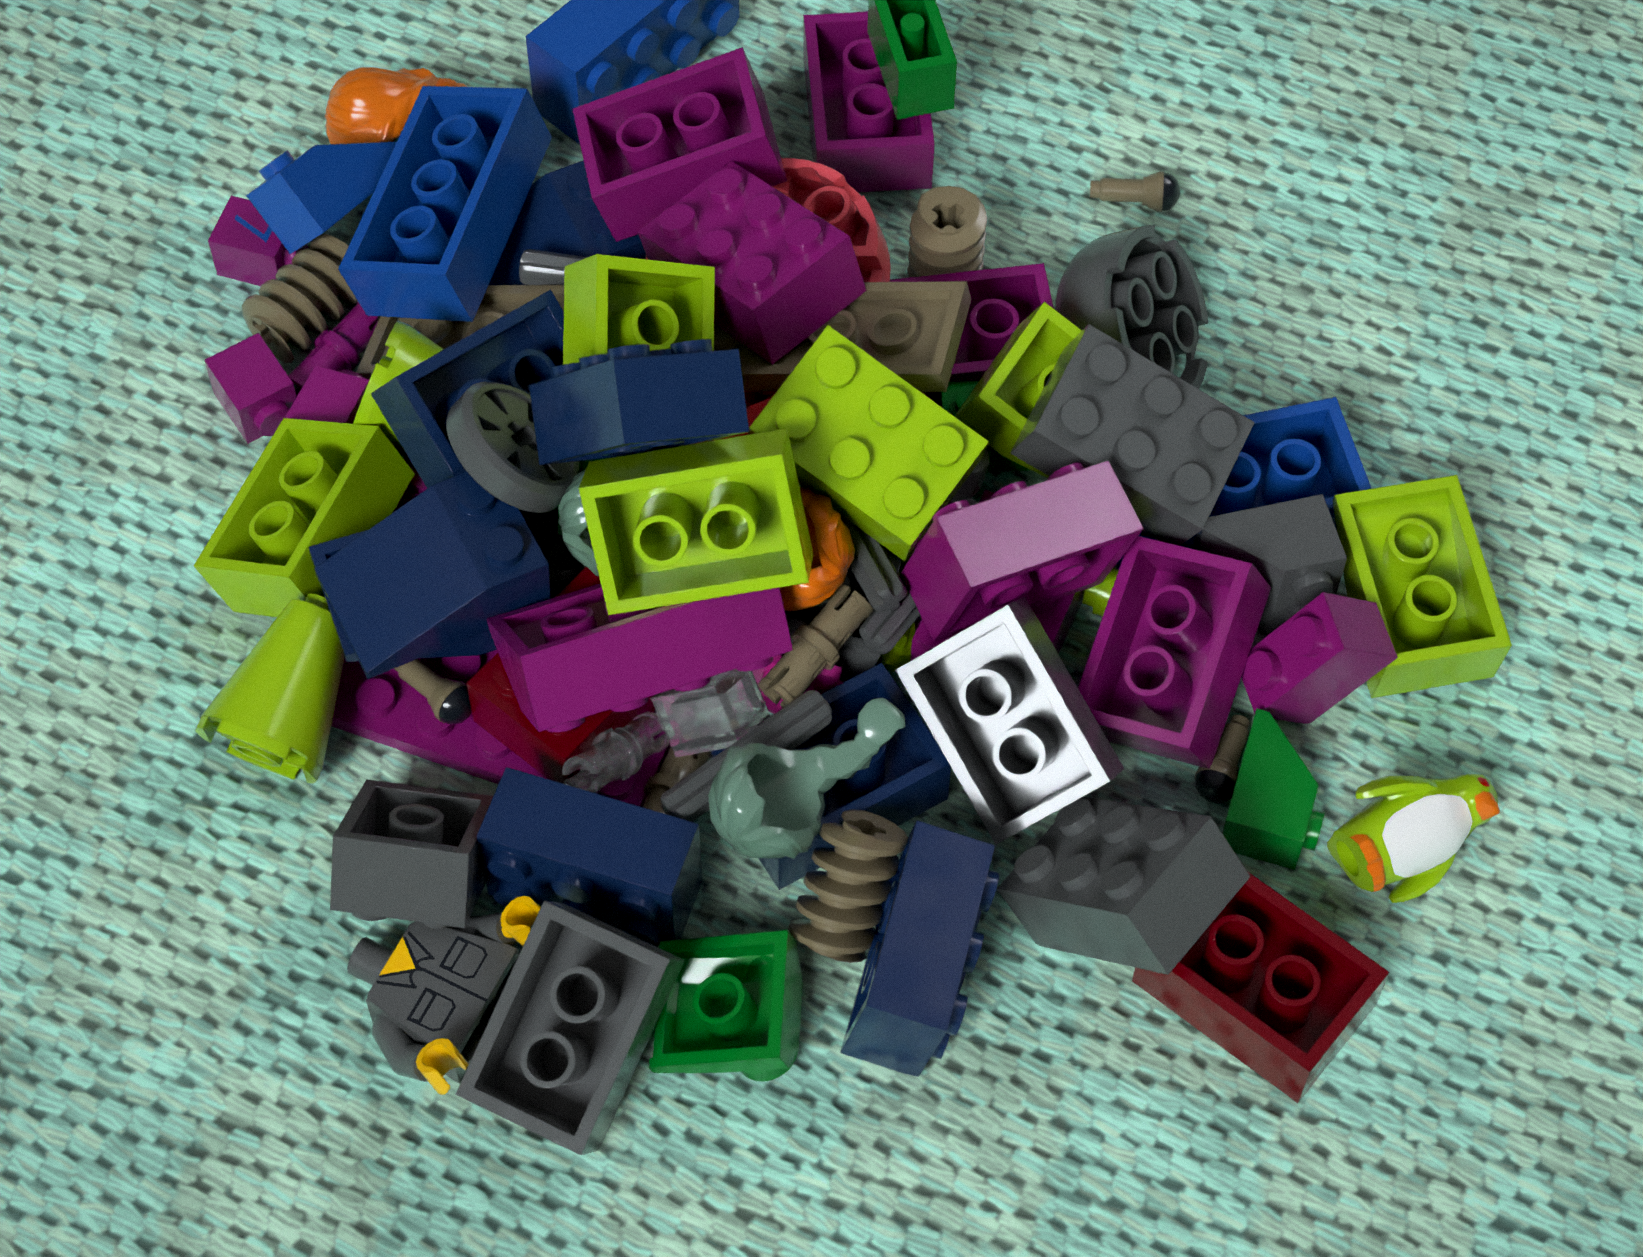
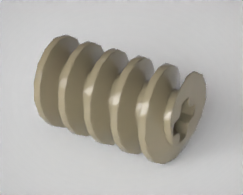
(947, 233)
(299, 297)
(851, 888)

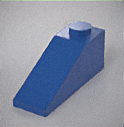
(317, 188)

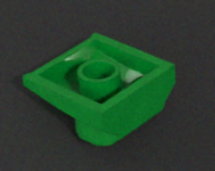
(732, 1007)

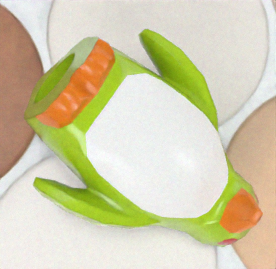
(1411, 831)

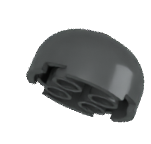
(1138, 295)

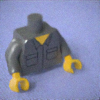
(440, 989)

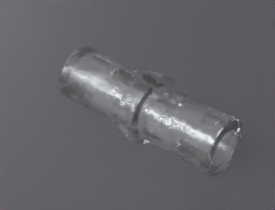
(616, 753)

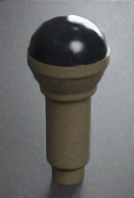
(1157, 191)
(446, 697)
(1219, 781)

